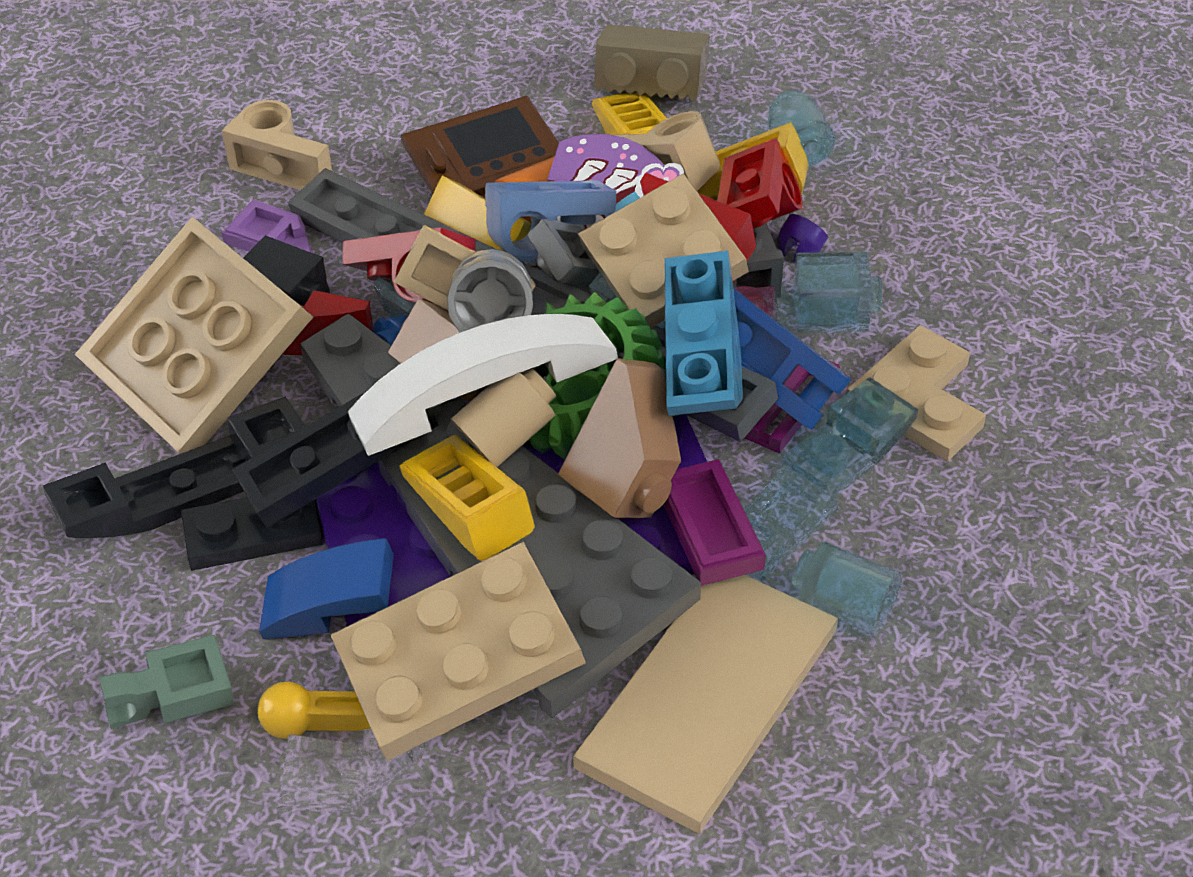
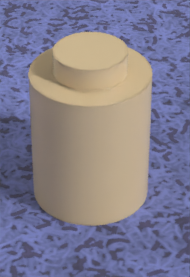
(506, 415)

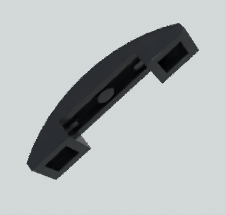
(140, 501)

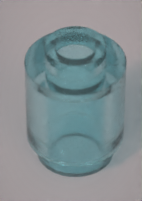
(808, 120)

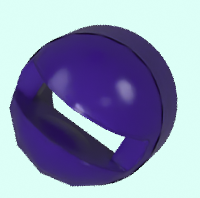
(802, 231)

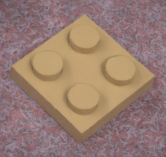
(635, 241)

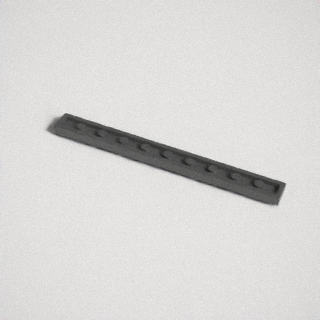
(356, 212)

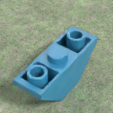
(701, 335)

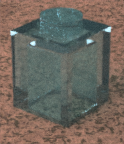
(835, 292)

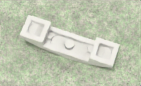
(470, 360)

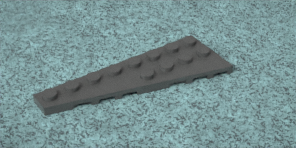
(599, 571)

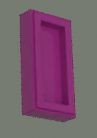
(712, 524)

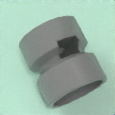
(489, 289)

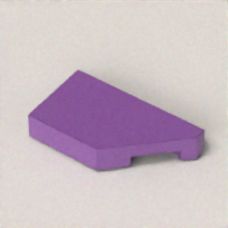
(263, 219)

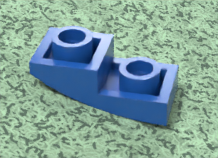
(325, 585)

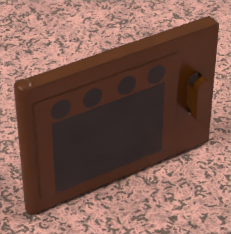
(481, 145)

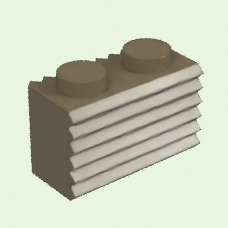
(651, 61)

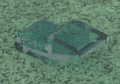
(855, 438)

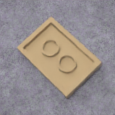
(456, 650)

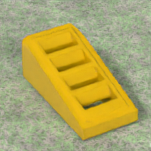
(627, 113)
(474, 501)

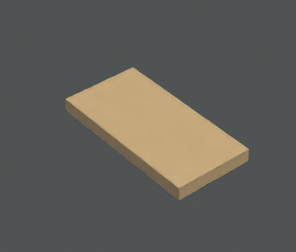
(706, 699)

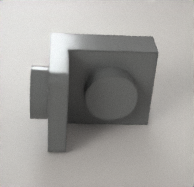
(562, 253)

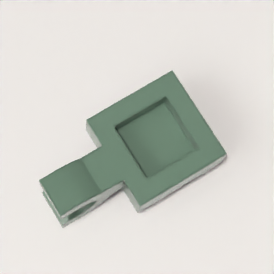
(178, 680)

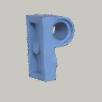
(571, 200)

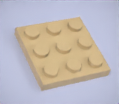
(193, 337)

